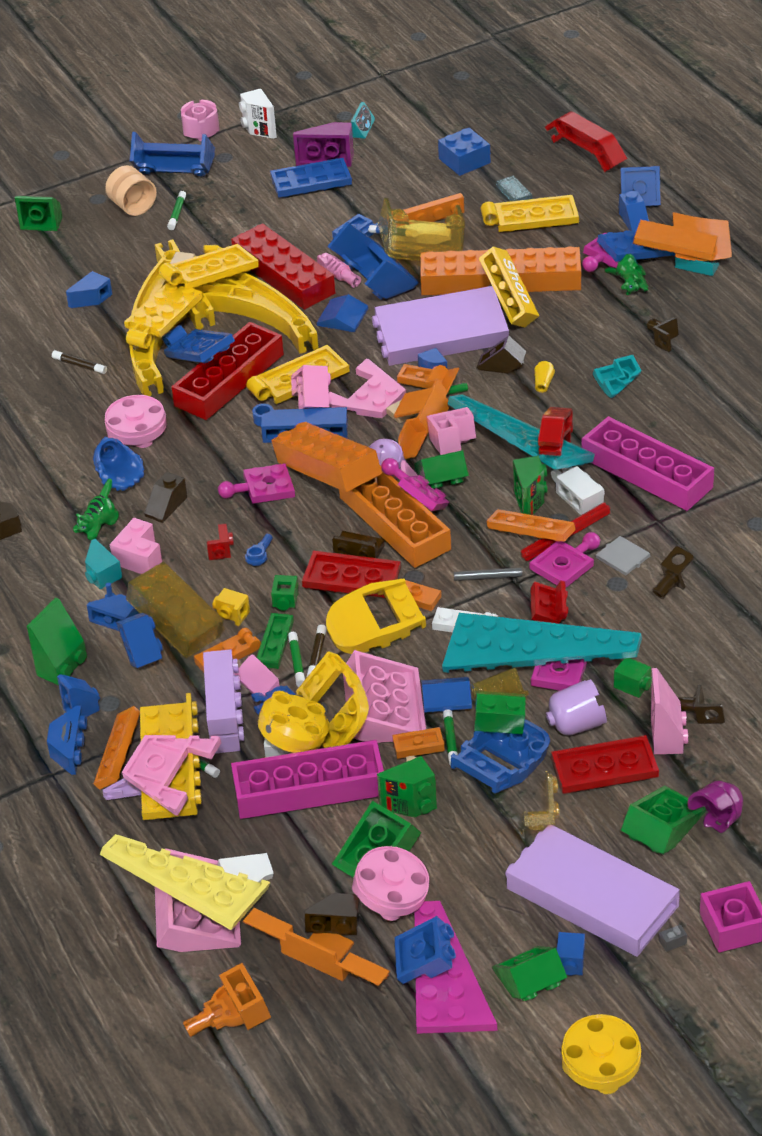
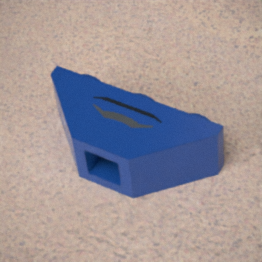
(66, 738)

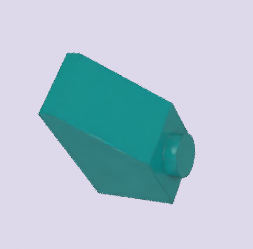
(101, 565)

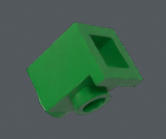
(284, 597)

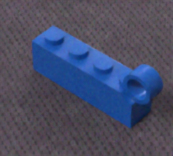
(277, 421)

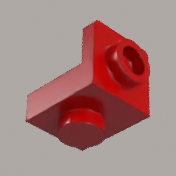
(220, 548)

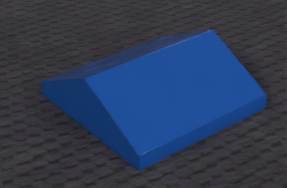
(343, 313)
(446, 694)

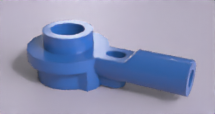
(256, 554)

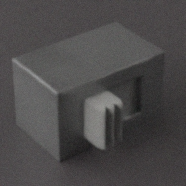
(673, 938)

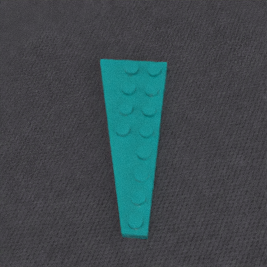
(521, 434)
(522, 643)

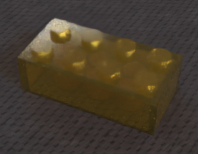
(175, 609)

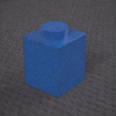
(571, 952)

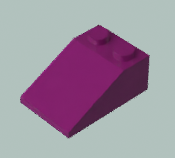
(324, 143)

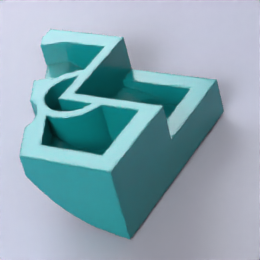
(618, 375)

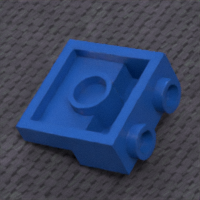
(424, 950)

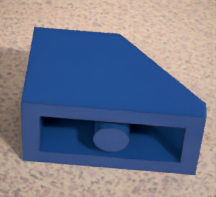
(632, 209)
(110, 610)
(78, 693)

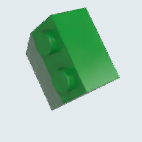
(55, 642)
(661, 819)
(375, 829)

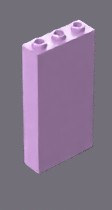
(444, 322)
(593, 889)

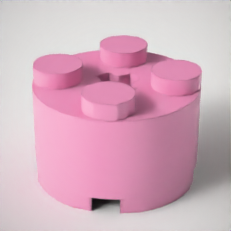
(199, 119)

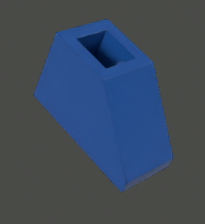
(89, 291)

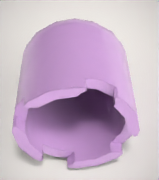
(576, 709)

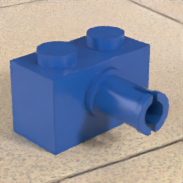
(140, 640)

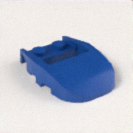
(520, 750)

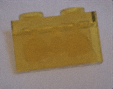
(502, 682)

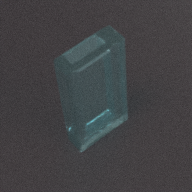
(513, 189)

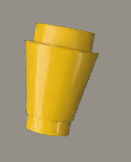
(544, 373)

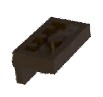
(357, 545)

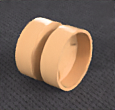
(131, 190)

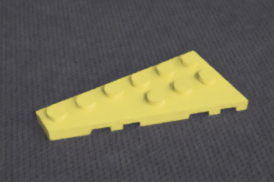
(189, 880)

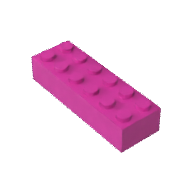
(649, 463)
(307, 779)

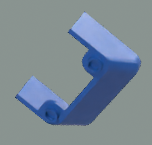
(172, 157)
(382, 272)

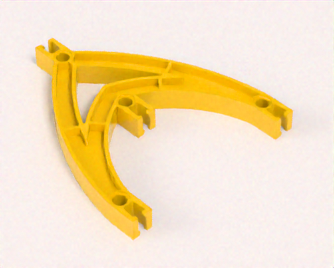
(237, 295)

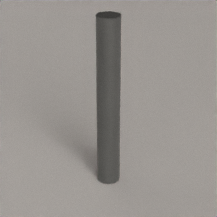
(488, 574)

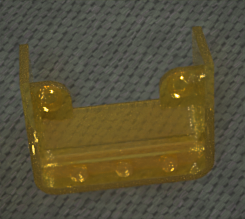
(409, 238)

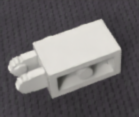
(578, 489)

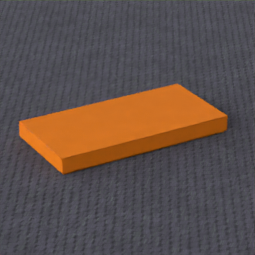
(675, 239)

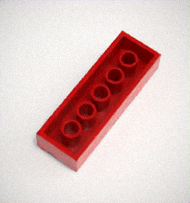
(287, 267)
(219, 380)

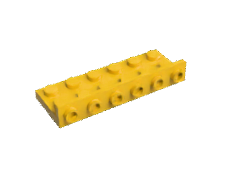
(178, 721)

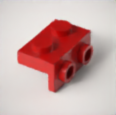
(549, 603)

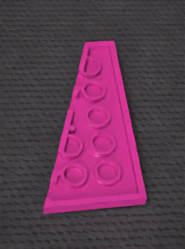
(454, 997)

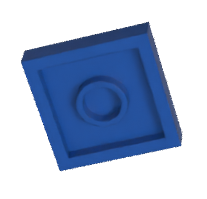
(644, 180)

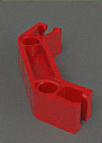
(589, 137)
(554, 429)

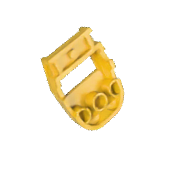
(355, 627)
(353, 713)

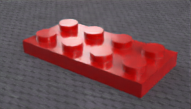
(347, 572)
(604, 764)

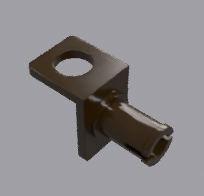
(663, 332)
(672, 572)
(697, 705)

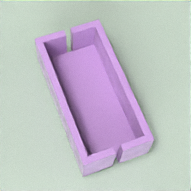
(223, 700)

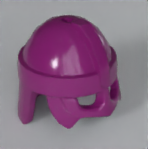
(721, 801)

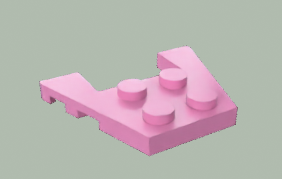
(374, 395)
(158, 761)

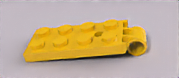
(531, 213)
(209, 267)
(160, 313)
(278, 380)

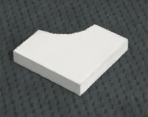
(255, 866)

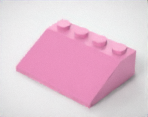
(392, 697)
(185, 928)

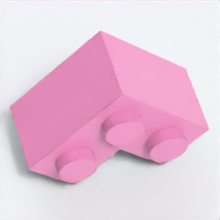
(311, 386)
(451, 429)
(137, 547)

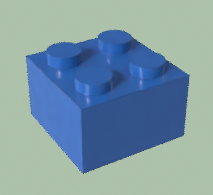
(464, 151)

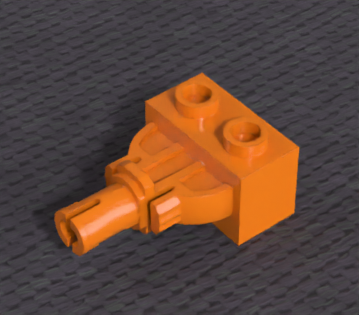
(231, 1004)

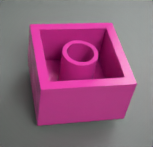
(732, 916)

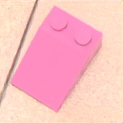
(666, 718)

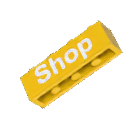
(509, 287)

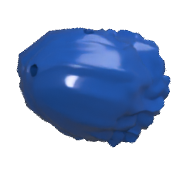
(118, 463)

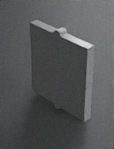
(623, 555)

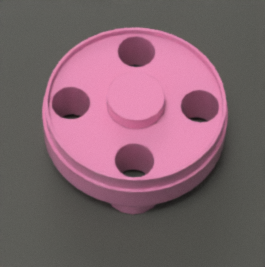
(135, 420)
(391, 882)

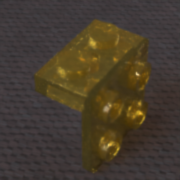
(537, 819)

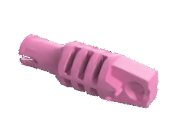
(340, 270)

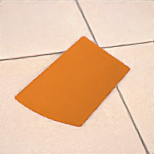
(710, 226)

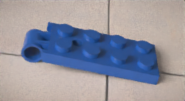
(196, 345)

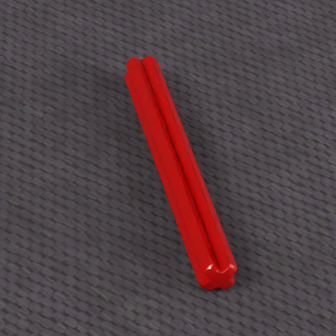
(580, 523)

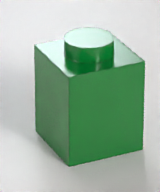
(632, 677)

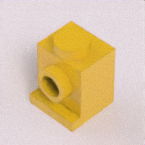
(232, 605)

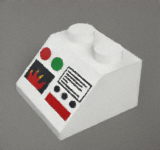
(257, 114)

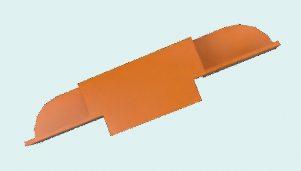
(426, 403)
(320, 951)

